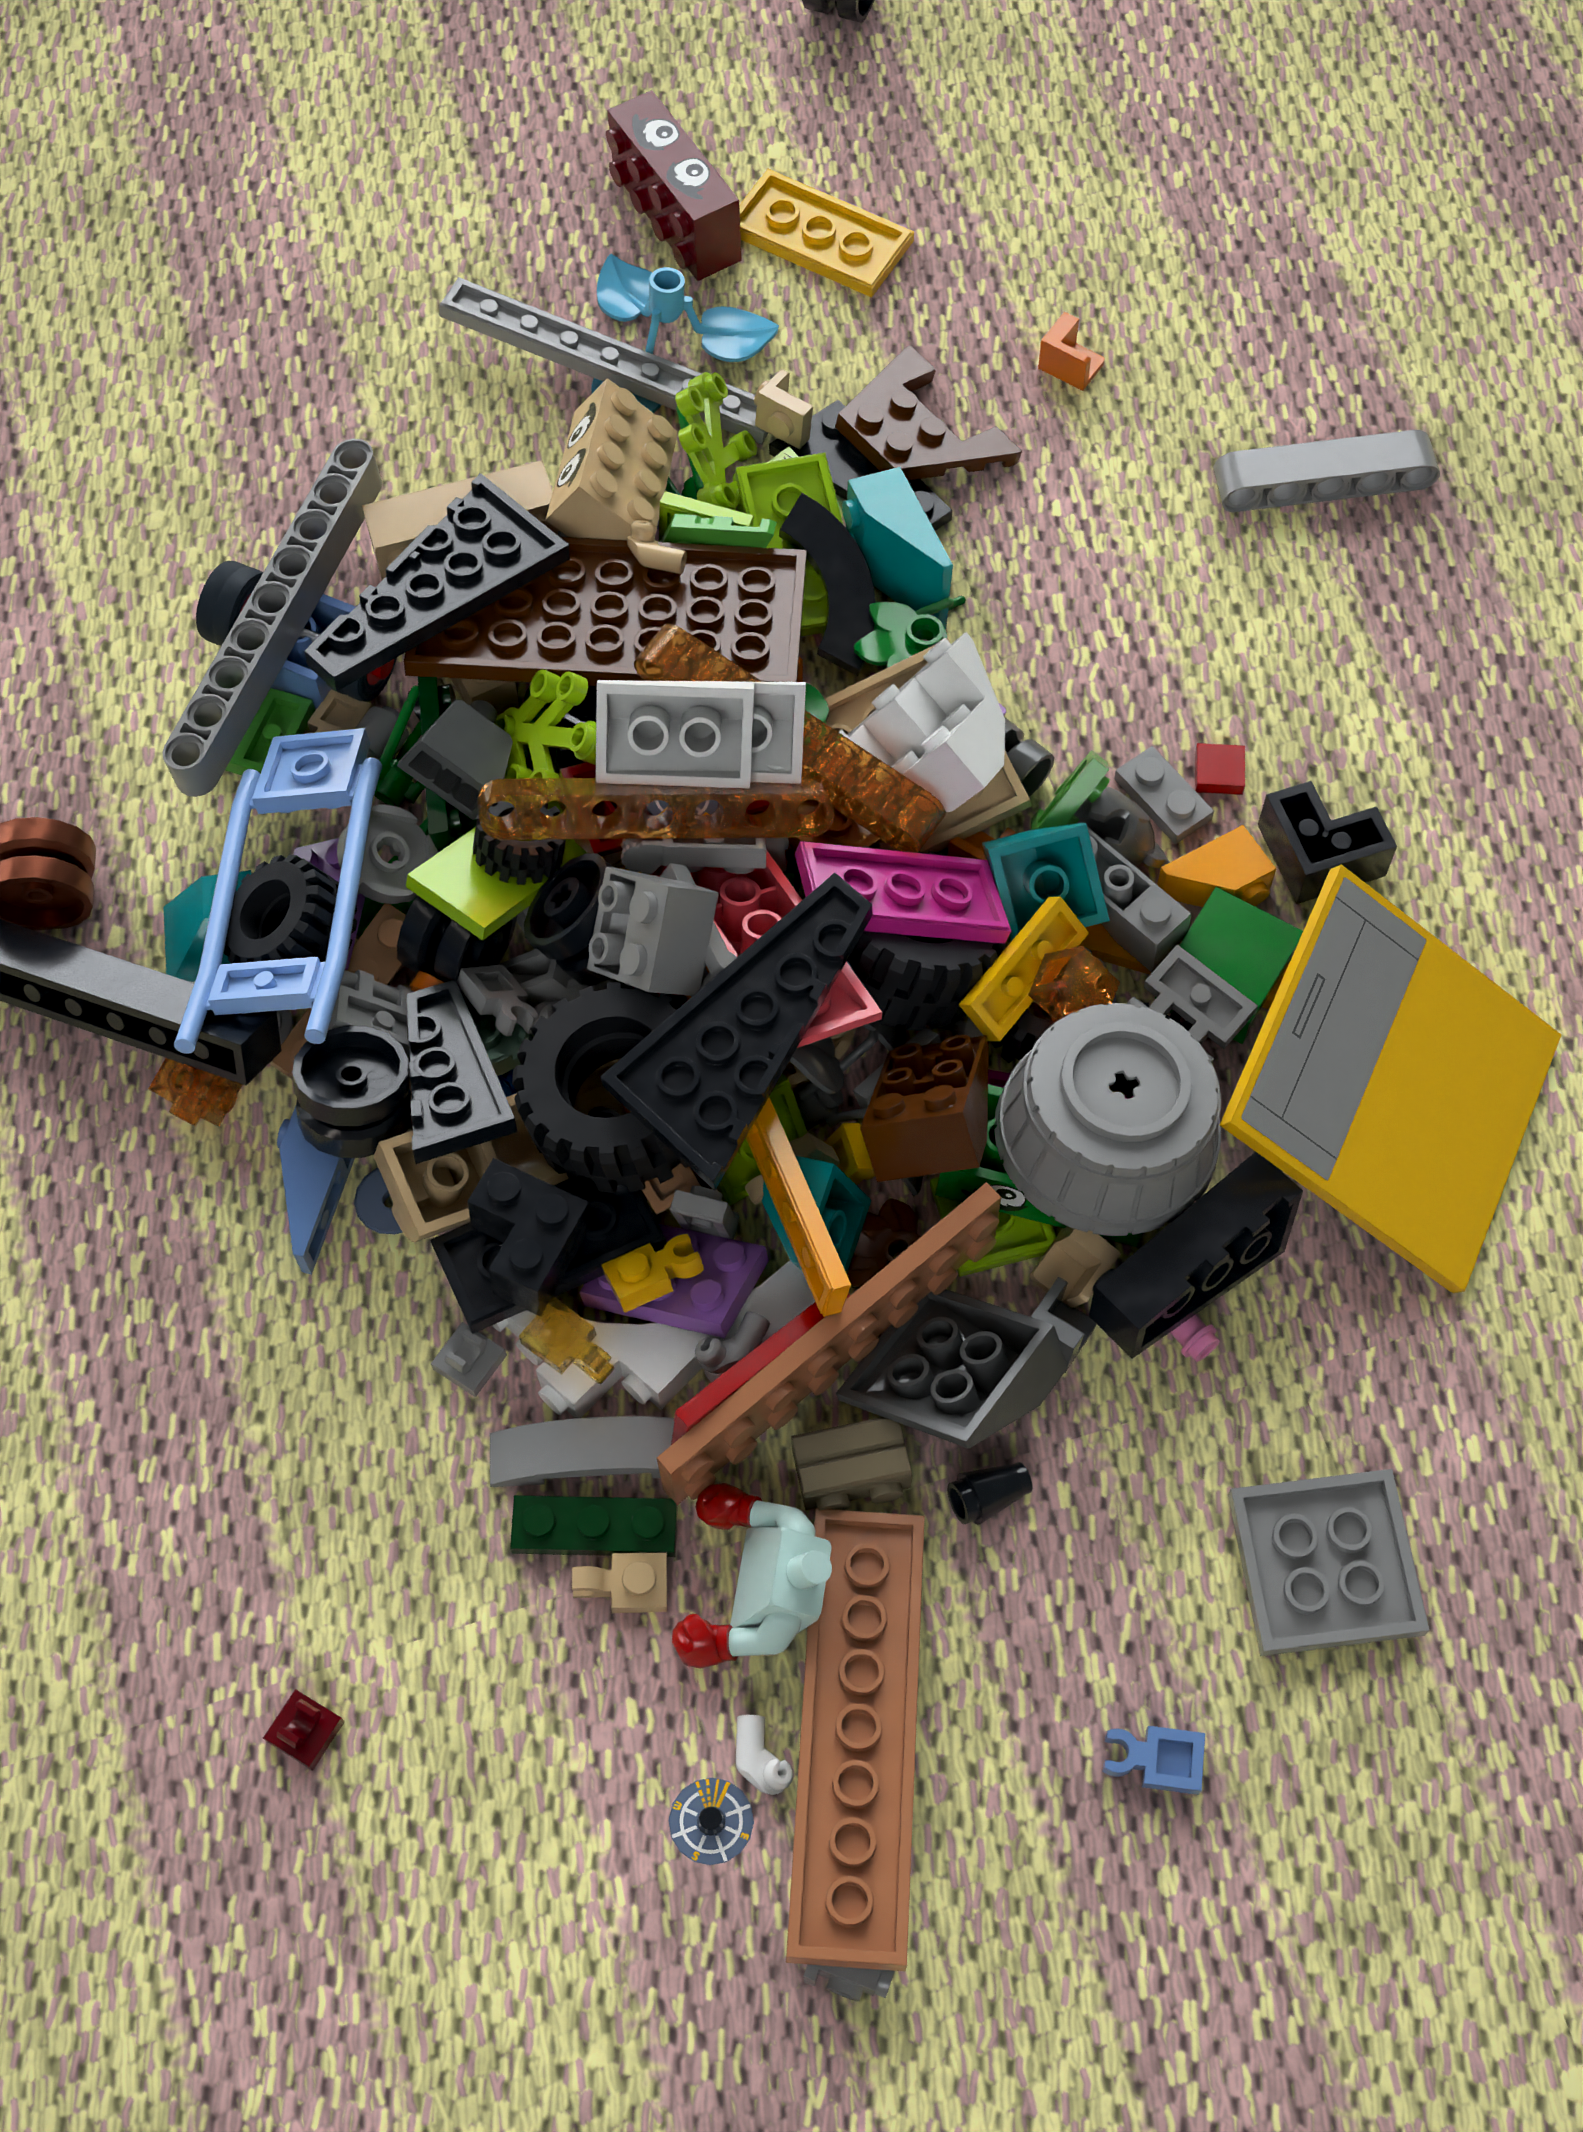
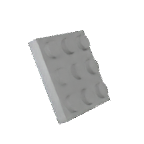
(1327, 1562)

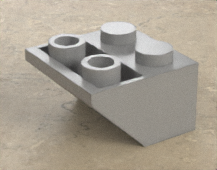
(652, 932)

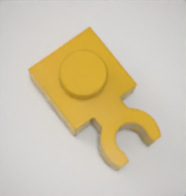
(646, 1275)

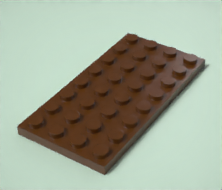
(607, 607)

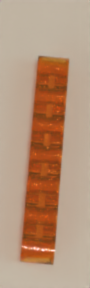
(852, 777)
(631, 822)

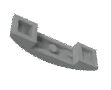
(578, 1449)

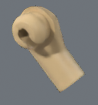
(649, 551)

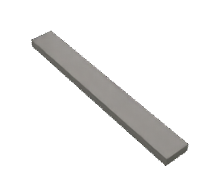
(587, 351)

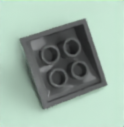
(958, 1369)

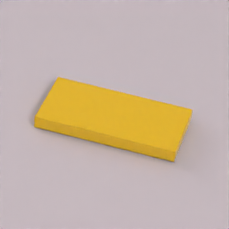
(822, 232)

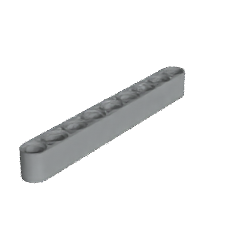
(272, 619)

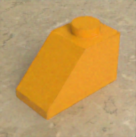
(1228, 862)

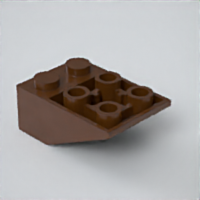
(929, 1109)

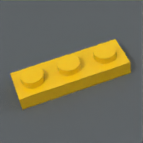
(1004, 988)

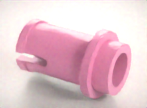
(1196, 1338)

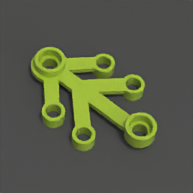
(705, 395)
(538, 736)

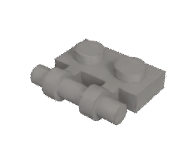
(1198, 997)
(372, 1004)

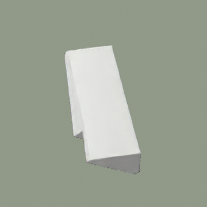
(699, 733)

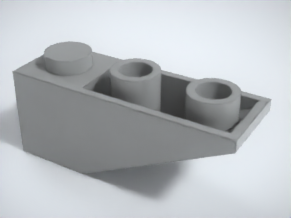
(1139, 911)

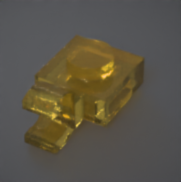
(564, 1339)

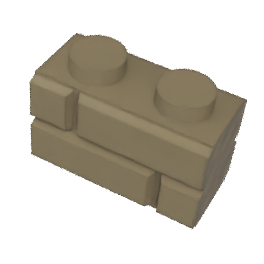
(852, 1464)

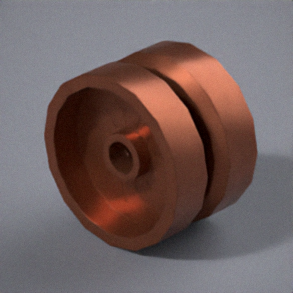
(45, 873)

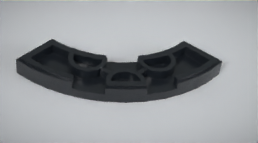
(844, 576)

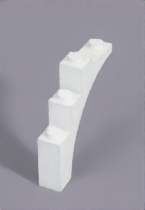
(655, 1356)

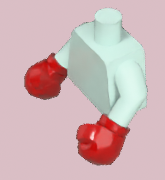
(777, 1582)

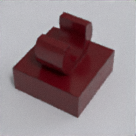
(303, 1729)

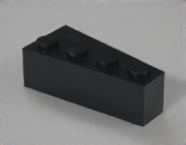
(1198, 1256)

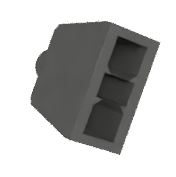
(460, 754)

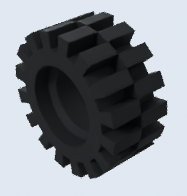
(517, 857)

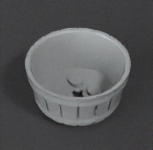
(1091, 1151)

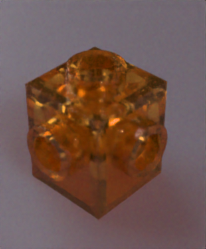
(1071, 982)
(195, 1092)

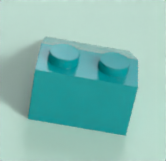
(898, 540)

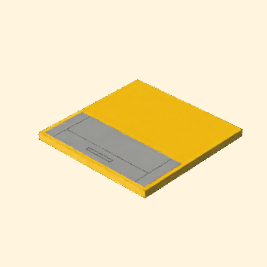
(1393, 1080)

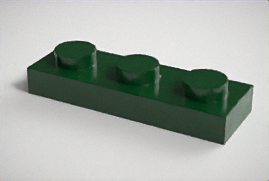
(593, 1525)

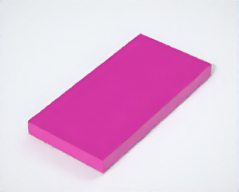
(913, 890)

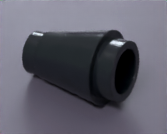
(987, 1491)

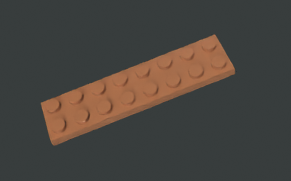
(813, 1360)
(858, 1747)

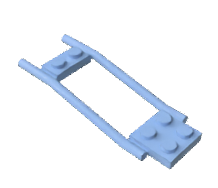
(296, 775)

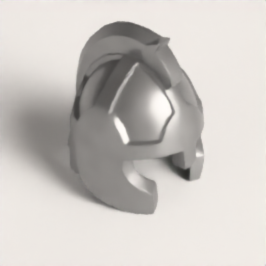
(1123, 827)

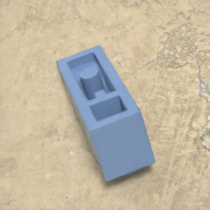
(312, 1191)

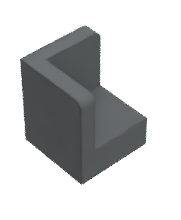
(1070, 1324)

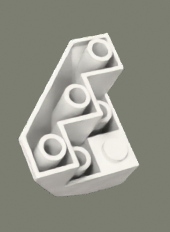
(940, 725)

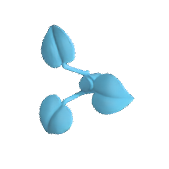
(629, 291)

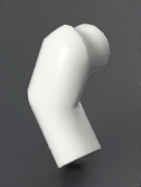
(755, 1761)

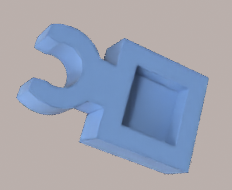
(1168, 1758)

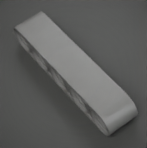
(1326, 470)

